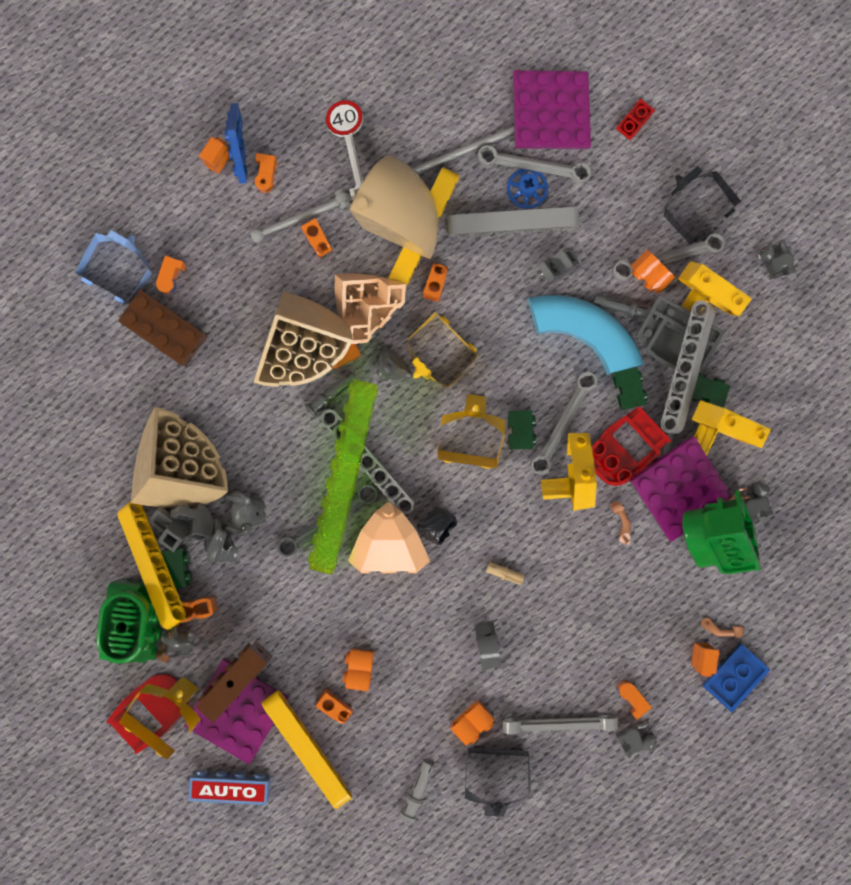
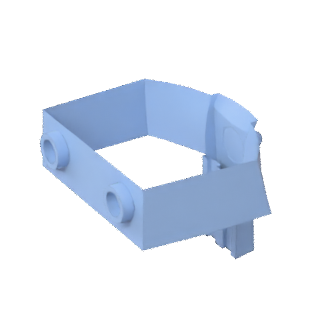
(127, 243)

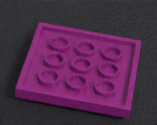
(551, 109)
(679, 483)
(243, 724)

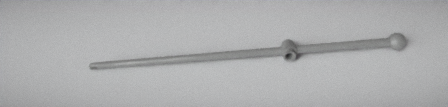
(344, 199)

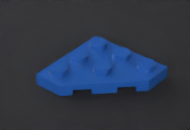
(237, 150)

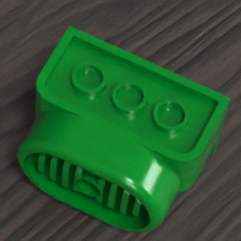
(722, 536)
(127, 603)

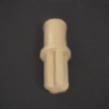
(505, 573)

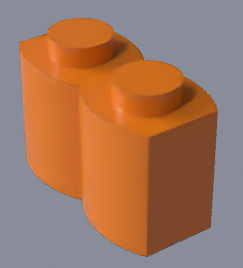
(215, 154)
(652, 272)
(199, 608)
(705, 659)
(359, 669)
(472, 723)

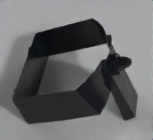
(684, 181)
(496, 809)

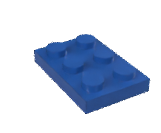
(736, 677)

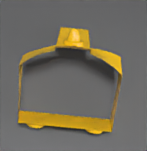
(711, 288)
(420, 368)
(474, 407)
(718, 419)
(581, 473)
(179, 694)

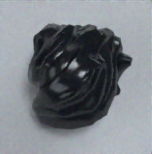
(436, 525)

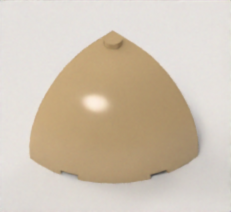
(397, 206)
(302, 343)
(176, 464)

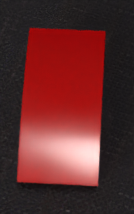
(635, 119)

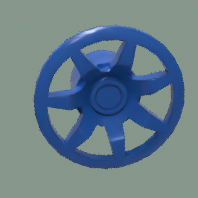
(527, 187)

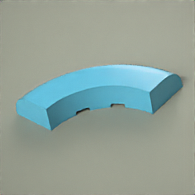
(588, 324)

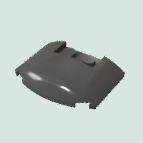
(665, 330)

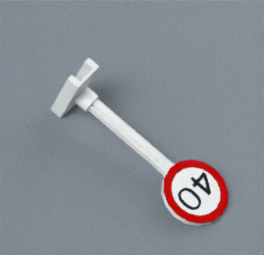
(343, 121)

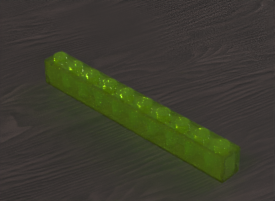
(343, 477)

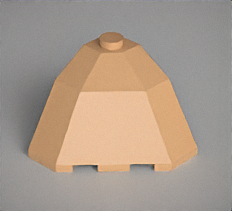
(366, 302)
(388, 544)

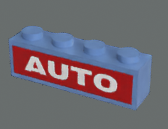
(229, 788)

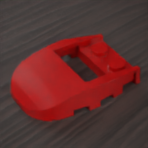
(613, 462)
(162, 708)

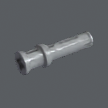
(414, 798)

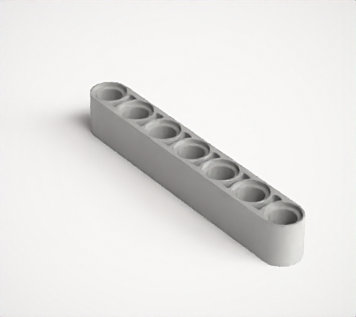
(513, 221)
(685, 358)
(376, 466)

